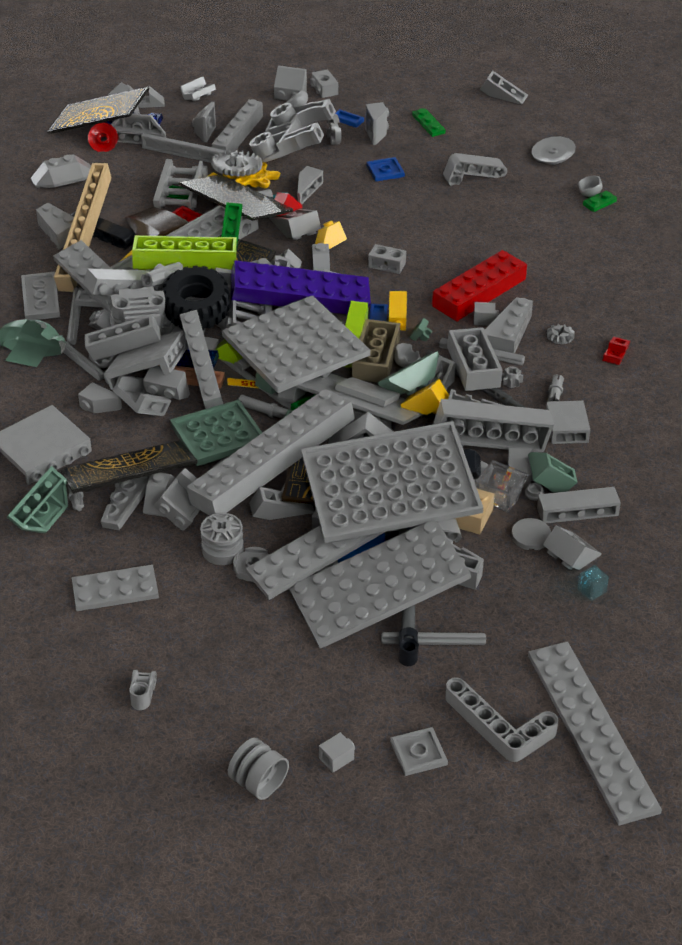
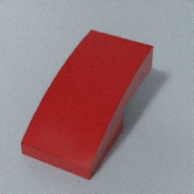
(616, 350)

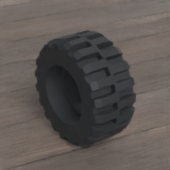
(196, 282)

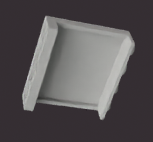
(162, 353)
(43, 442)

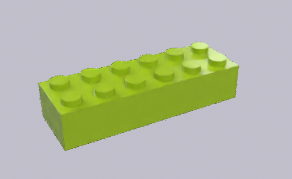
(189, 251)

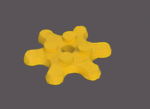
(258, 179)

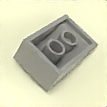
(297, 223)

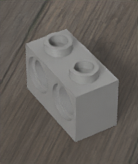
(387, 259)

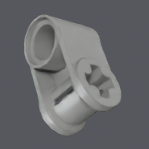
(142, 689)

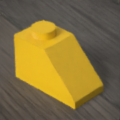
(331, 234)
(398, 308)

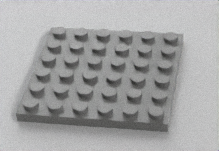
(295, 343)

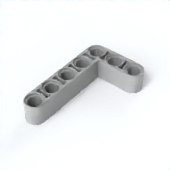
(508, 741)

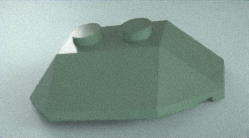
(412, 376)
(42, 503)

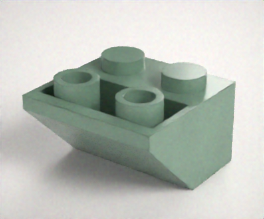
(551, 472)

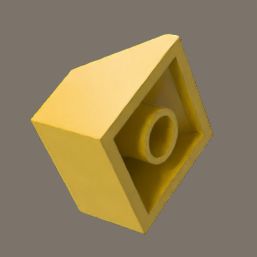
(426, 399)

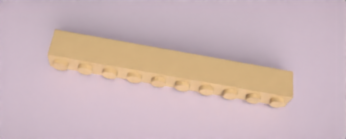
(85, 217)

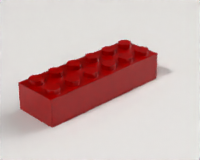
(479, 284)

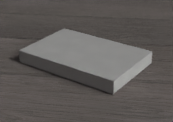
(367, 391)

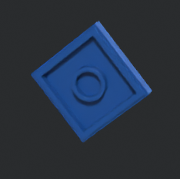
(385, 169)

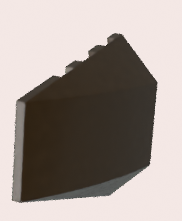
(155, 222)

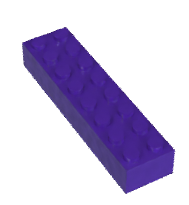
(286, 285)

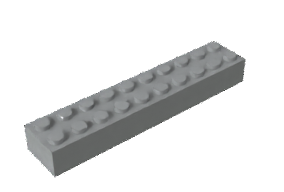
(270, 453)

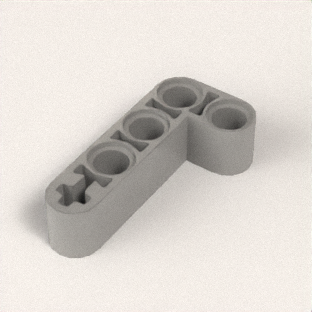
(462, 164)

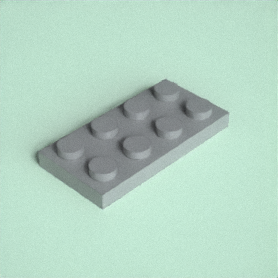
(40, 296)
(115, 587)

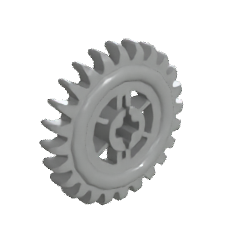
(236, 164)

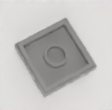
(418, 751)

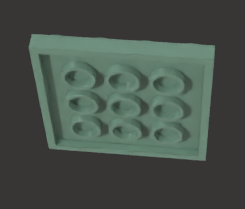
(216, 431)

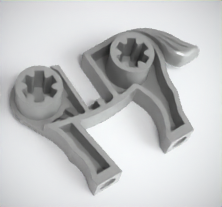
(287, 127)

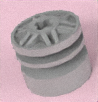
(221, 538)
(258, 768)

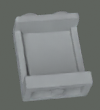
(133, 393)
(175, 501)

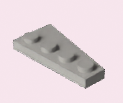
(123, 502)

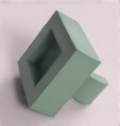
(421, 331)

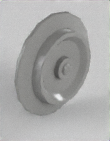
(553, 150)

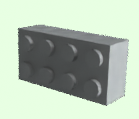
(474, 359)

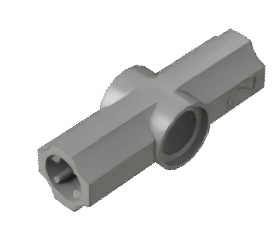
(159, 274)

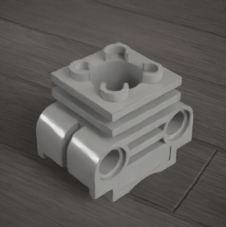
(137, 303)

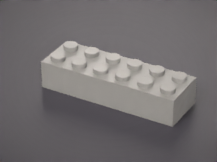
(497, 424)

